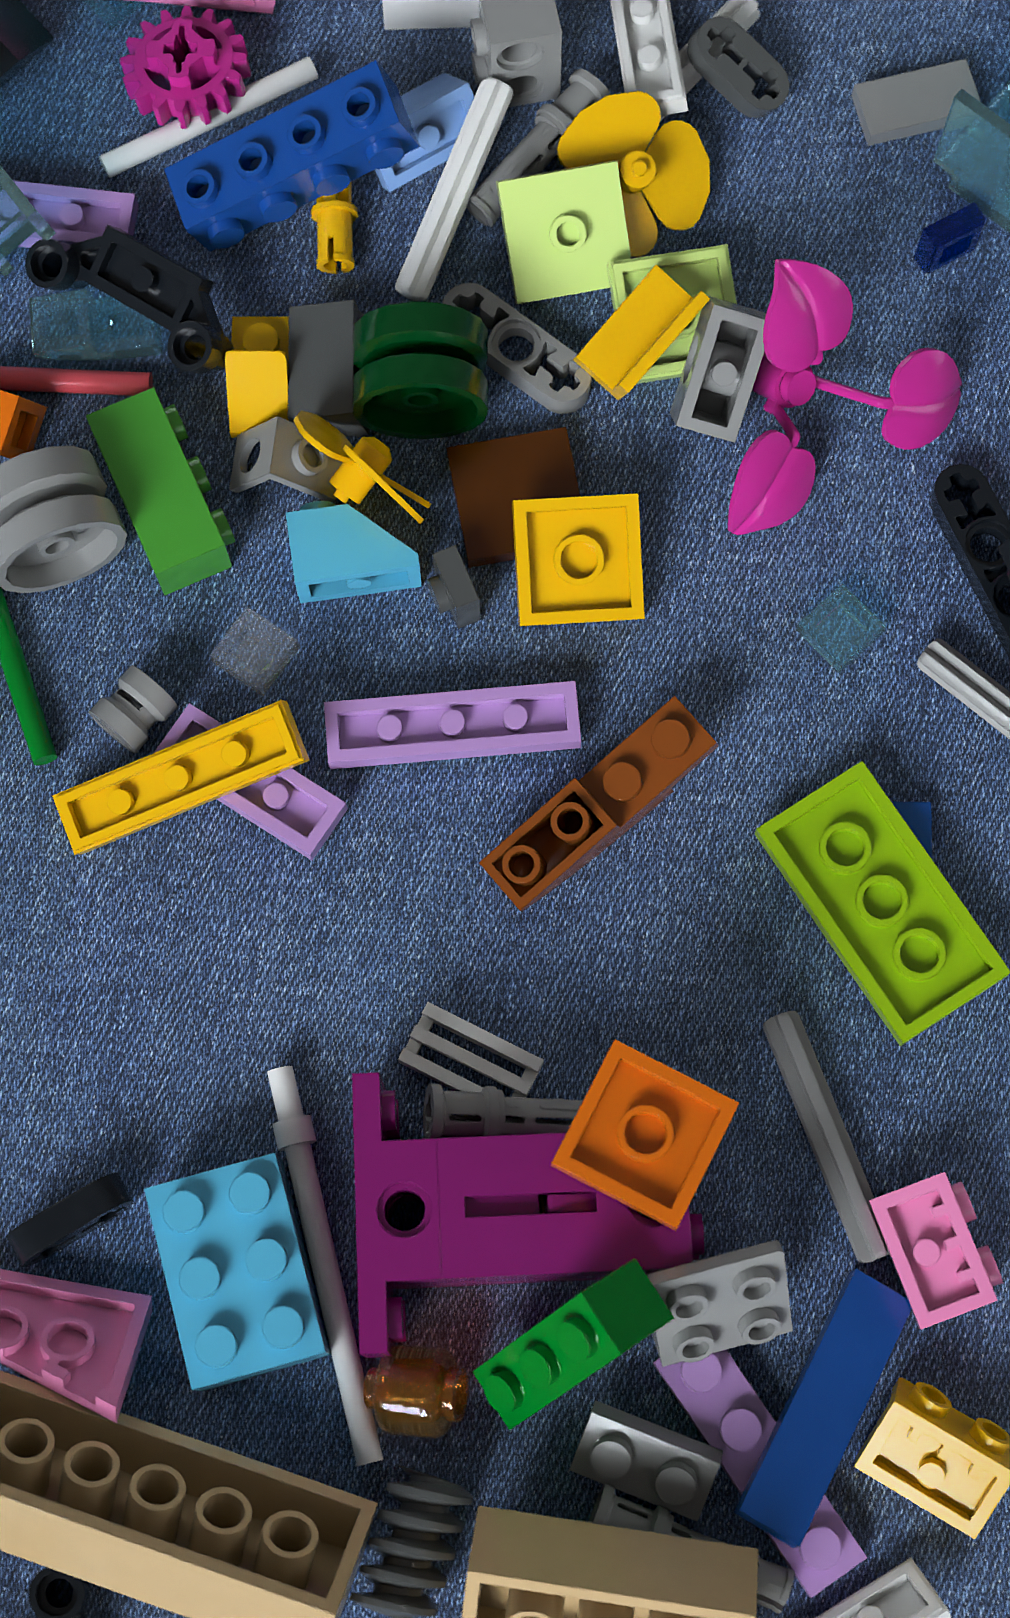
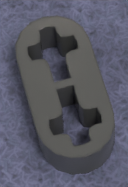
(738, 67)

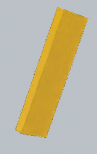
(181, 777)

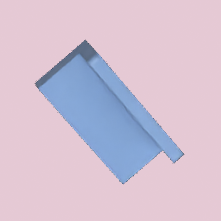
(436, 115)

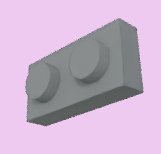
(646, 1460)

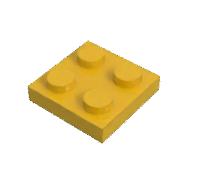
(578, 559)

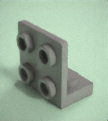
(723, 1303)

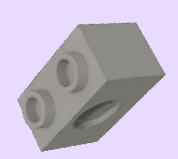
(720, 370)

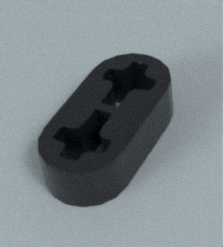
(70, 1219)

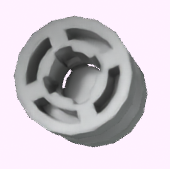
(128, 723)

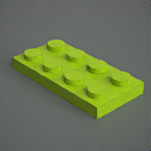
(882, 903)

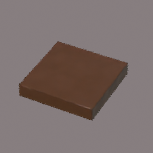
(501, 470)

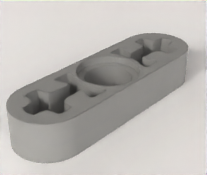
(520, 373)

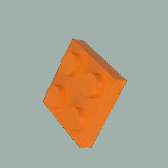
(645, 1134)

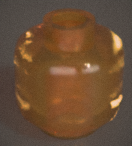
(417, 1391)

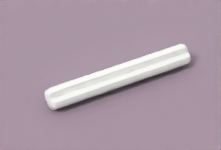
(454, 189)

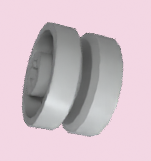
(55, 519)

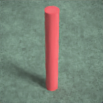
(74, 381)

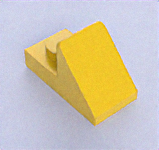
(257, 372)

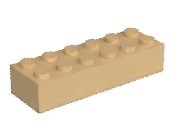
(170, 1514)

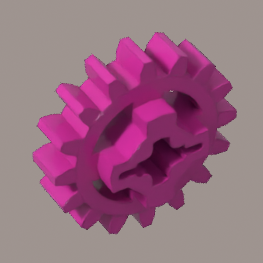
(185, 67)

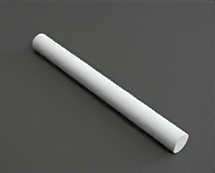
(172, 135)

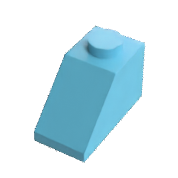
(346, 554)

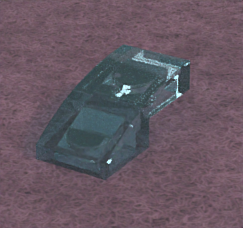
(90, 329)

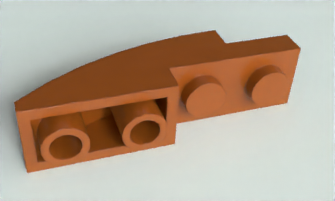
(599, 806)

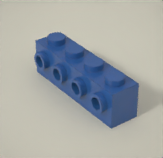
(292, 157)

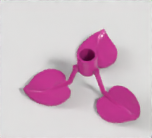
(805, 317)

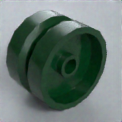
(420, 370)

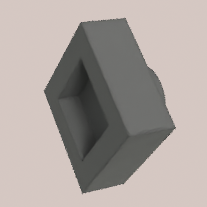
(453, 588)

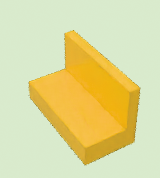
(639, 332)

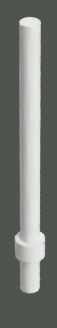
(295, 1135)

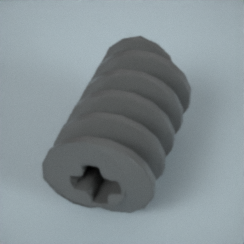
(413, 1546)

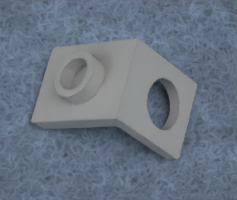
(283, 458)

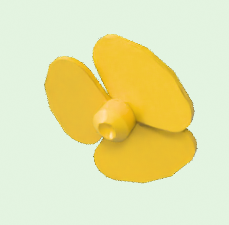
(669, 172)
(360, 466)

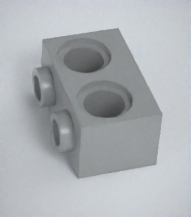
(520, 47)

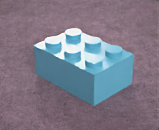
(237, 1272)

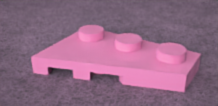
(72, 1337)

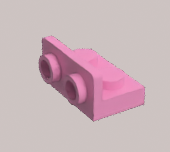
(935, 1250)

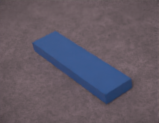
(823, 1409)

